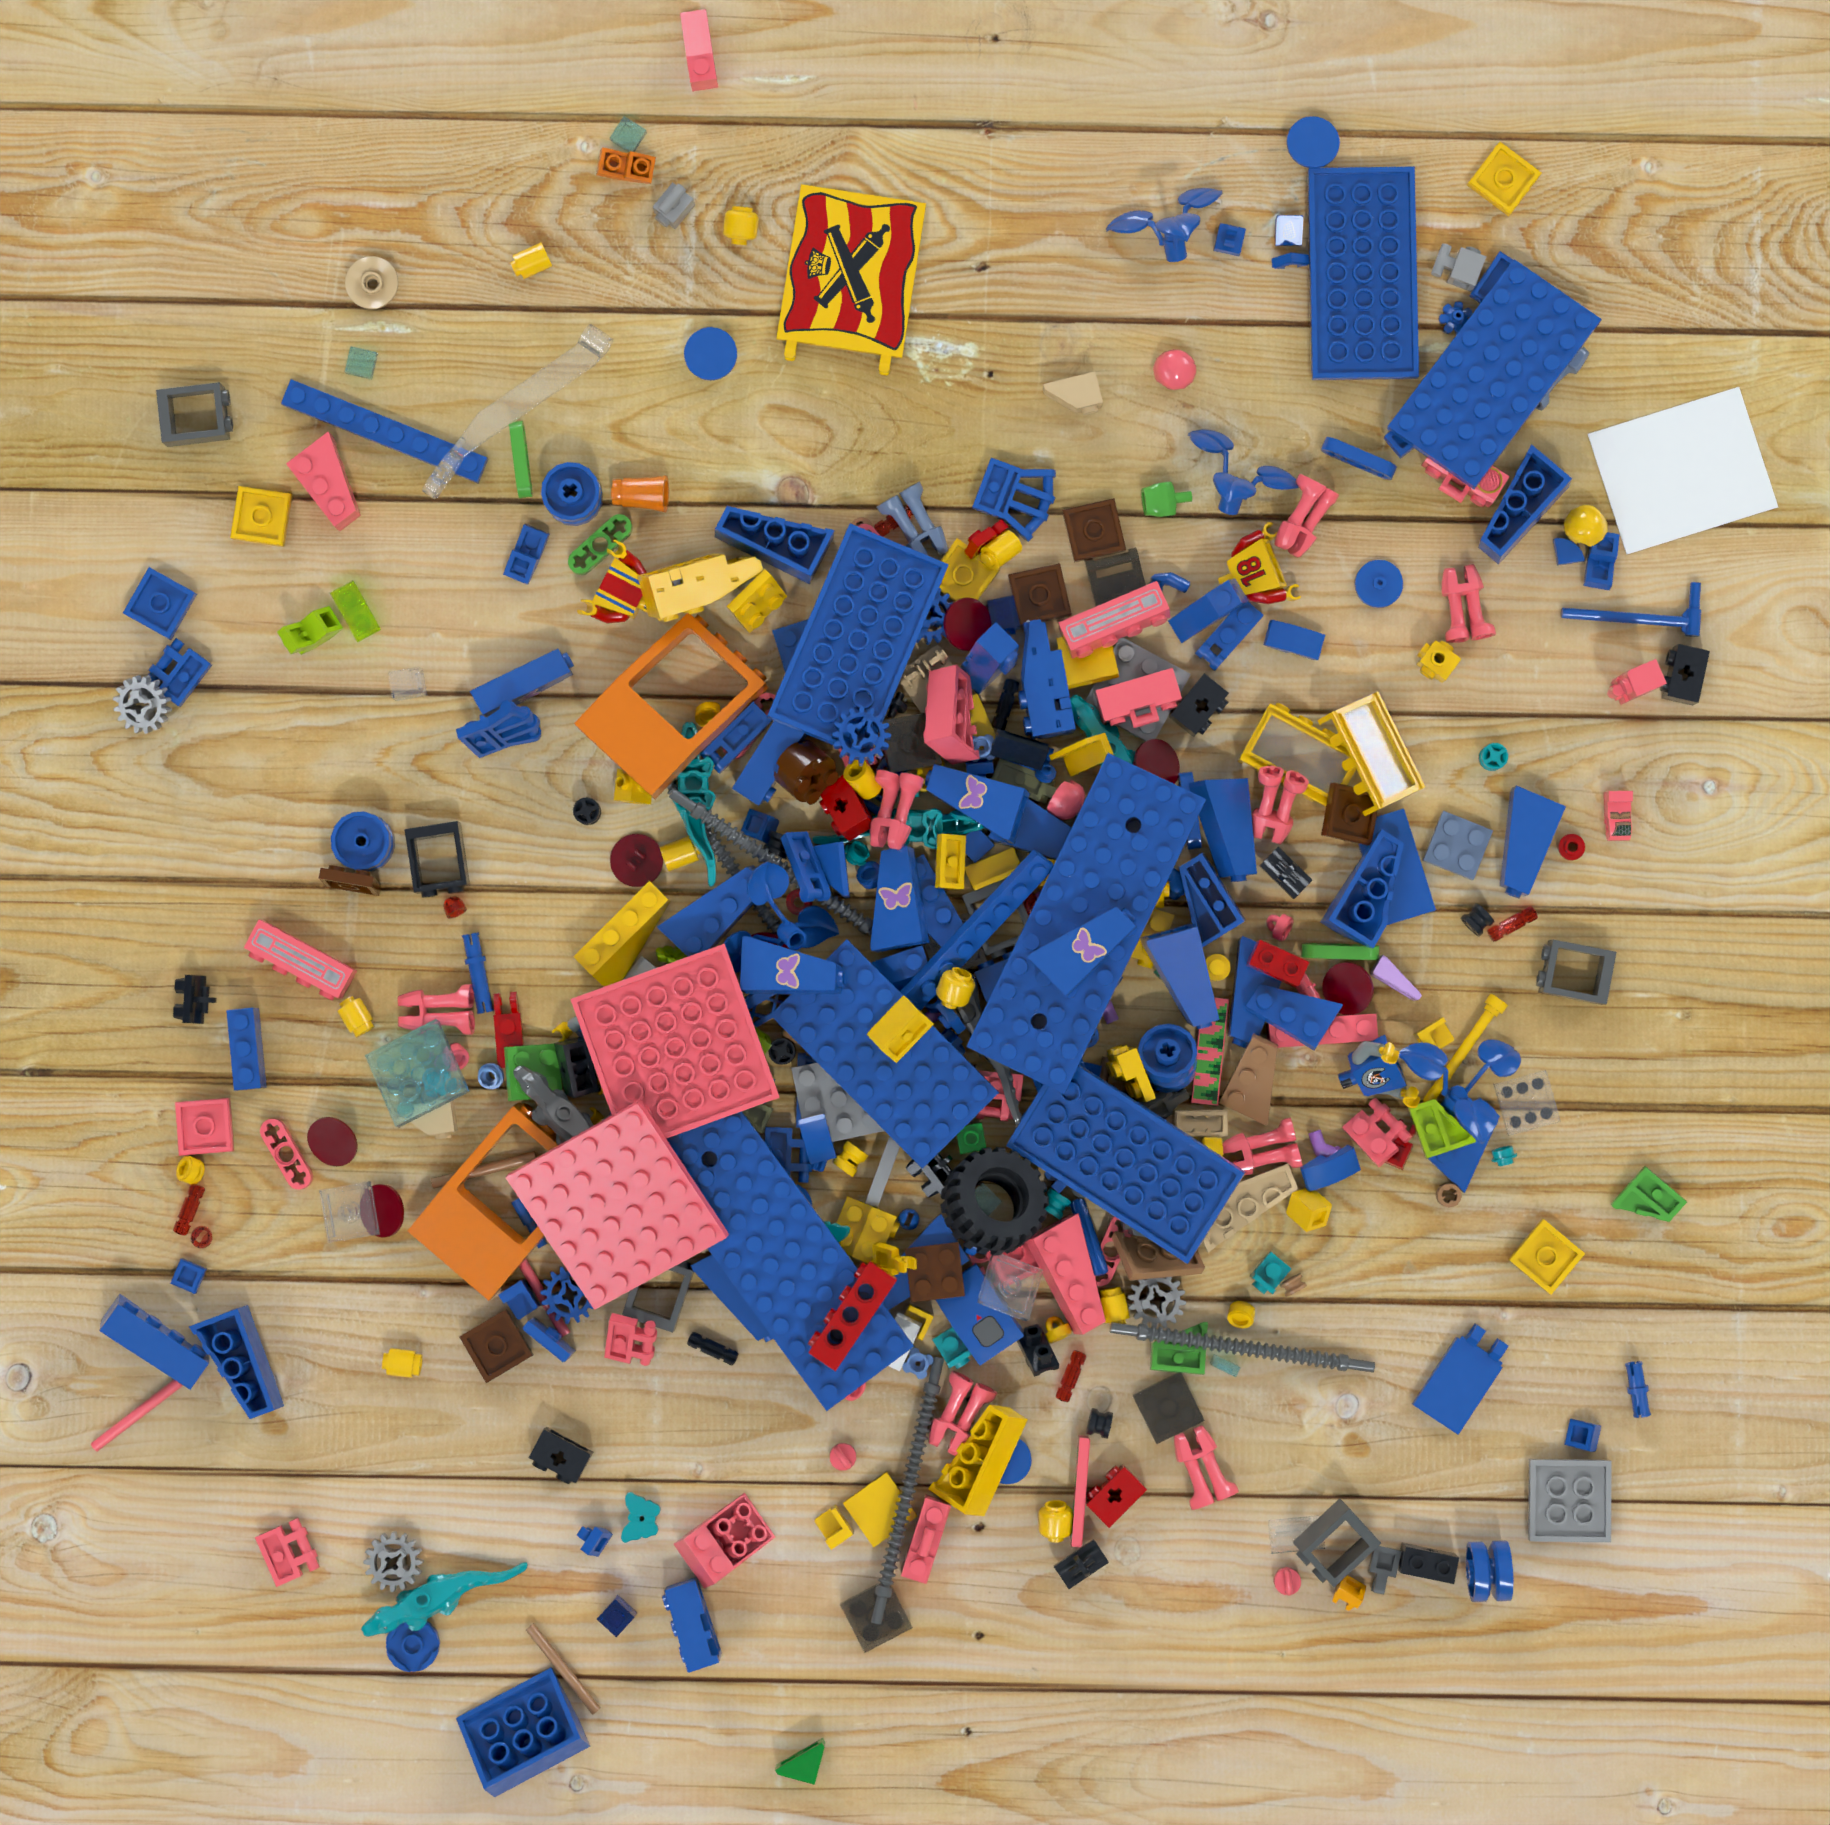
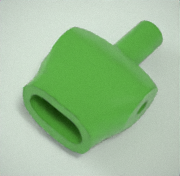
(1162, 500)

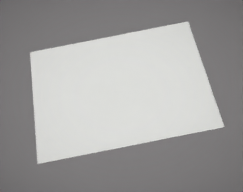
(1682, 470)

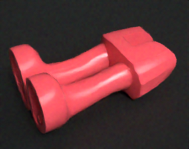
(1291, 534)
(1450, 588)
(1264, 815)
(899, 830)
(460, 999)
(1283, 1134)
(960, 1387)
(1202, 1495)

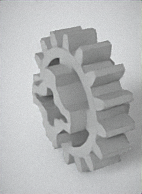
(142, 691)
(1144, 1303)
(401, 1569)

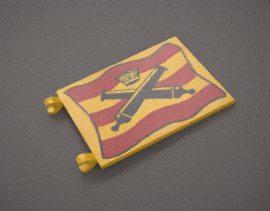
(851, 273)

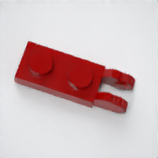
(507, 1026)

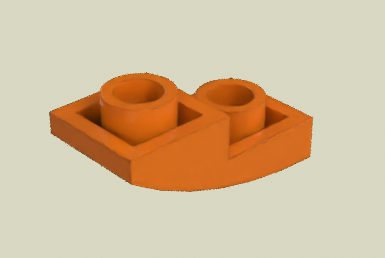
(625, 166)

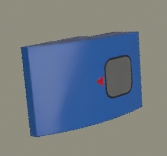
(978, 1326)

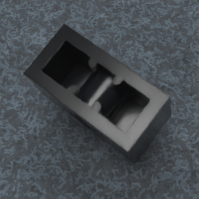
(1694, 663)
(1186, 714)
(576, 1067)
(554, 1442)
(1428, 1563)

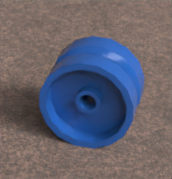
(568, 478)
(378, 846)
(1168, 1057)
(1489, 1571)

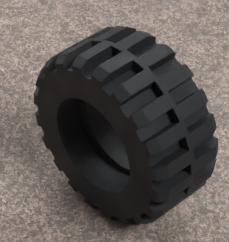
(1016, 1179)

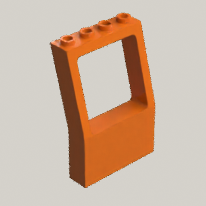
(639, 736)
(468, 1232)

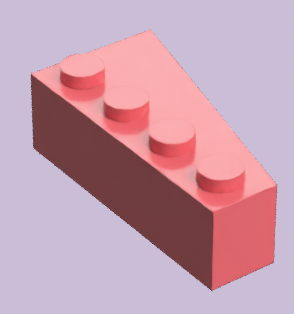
(1068, 1272)

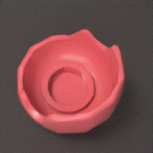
(1174, 369)
(1067, 800)

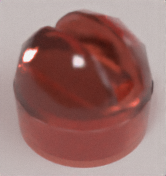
(454, 907)
(205, 1241)

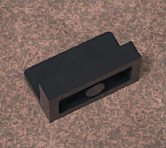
(1019, 749)

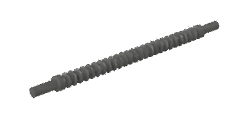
(699, 810)
(733, 869)
(1341, 1362)
(883, 1590)

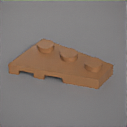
(1252, 1080)
(1149, 1260)

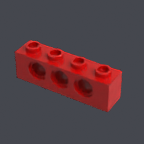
(834, 1354)

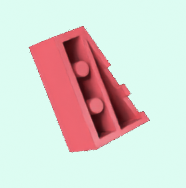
(325, 480)
(948, 715)

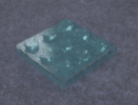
(417, 1073)

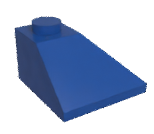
(834, 866)

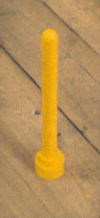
(1492, 1008)

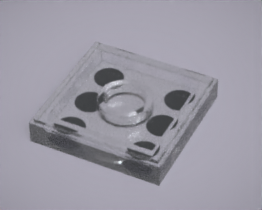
(1527, 1102)

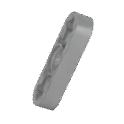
(883, 1172)

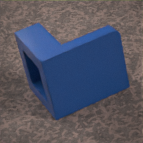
(520, 1299)

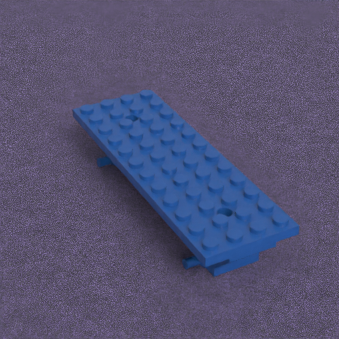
(1112, 858)
(784, 1256)

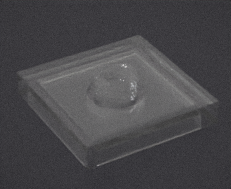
(349, 1212)
(1010, 1286)

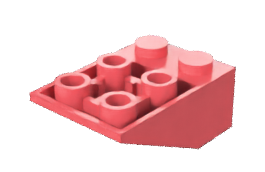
(724, 1541)

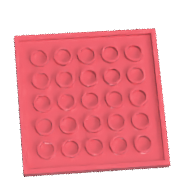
(677, 1043)
(617, 1205)

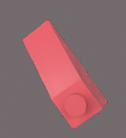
(699, 50)

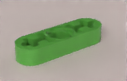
(520, 459)
(621, 537)
(1339, 951)

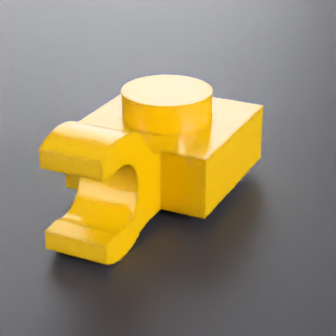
(889, 1259)

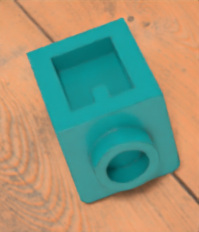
(1269, 1273)
(952, 1348)

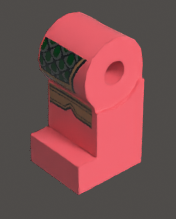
(1618, 815)

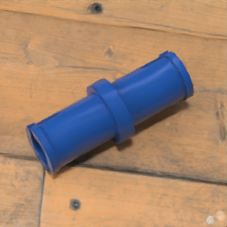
(1637, 1389)

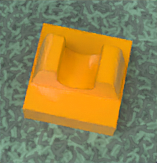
(1350, 1591)

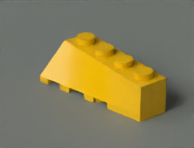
(618, 943)
(981, 1461)

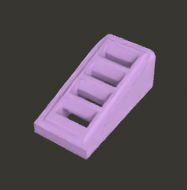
(1387, 973)

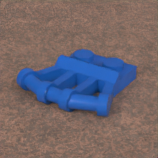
(999, 488)
(500, 730)

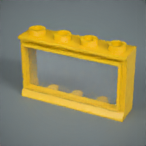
(1298, 747)
(1375, 751)

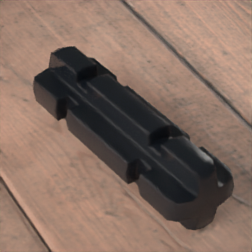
(1005, 704)
(712, 1348)

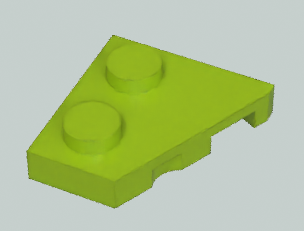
(1437, 1129)

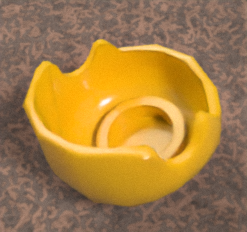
(1585, 525)

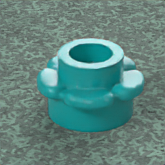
(857, 853)
(1503, 1155)

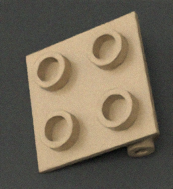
(917, 673)

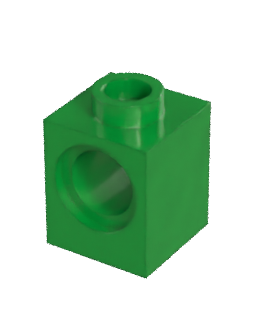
(971, 1138)

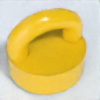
(705, 712)
(190, 1170)
(1241, 1314)
(1058, 1333)

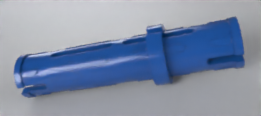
(477, 972)

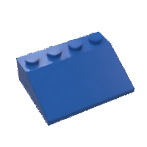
(522, 1733)

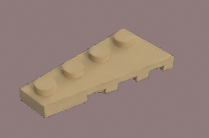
(1249, 1201)

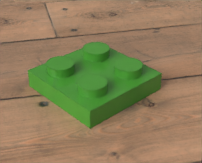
(536, 1058)

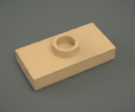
(1202, 1122)

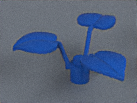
(1176, 228)
(1233, 488)
(813, 924)
(1477, 1115)

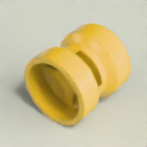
(851, 1152)

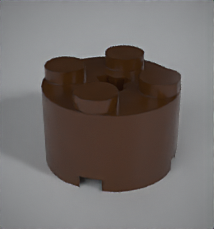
(805, 771)

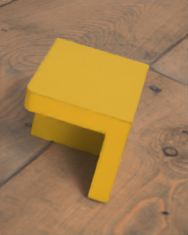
(1435, 1034)
(1308, 1209)
(920, 1315)
(834, 1527)

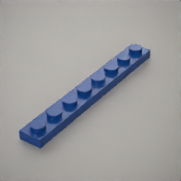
(378, 428)
(978, 927)

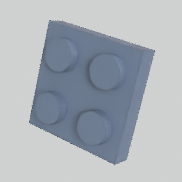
(1457, 845)

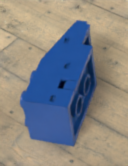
(1044, 686)

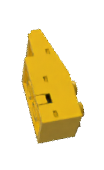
(694, 583)

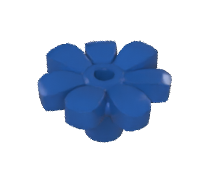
(1454, 317)

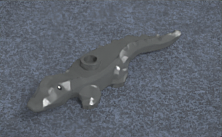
(970, 1016)
(553, 1106)

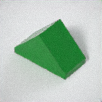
(803, 1764)

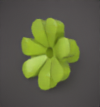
(669, 955)

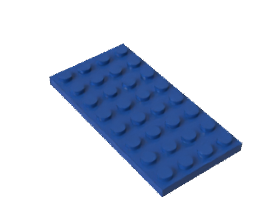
(1363, 273)
(1494, 374)
(858, 635)
(916, 1100)
(1127, 1161)

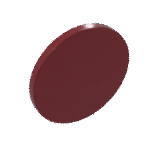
(966, 622)
(1159, 759)
(636, 860)
(1350, 986)
(332, 1141)
(388, 1209)

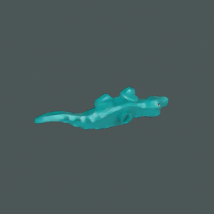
(1088, 720)
(695, 785)
(924, 826)
(438, 1595)

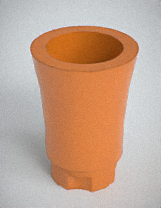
(641, 493)

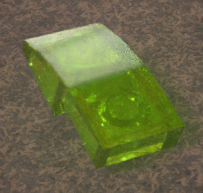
(355, 611)

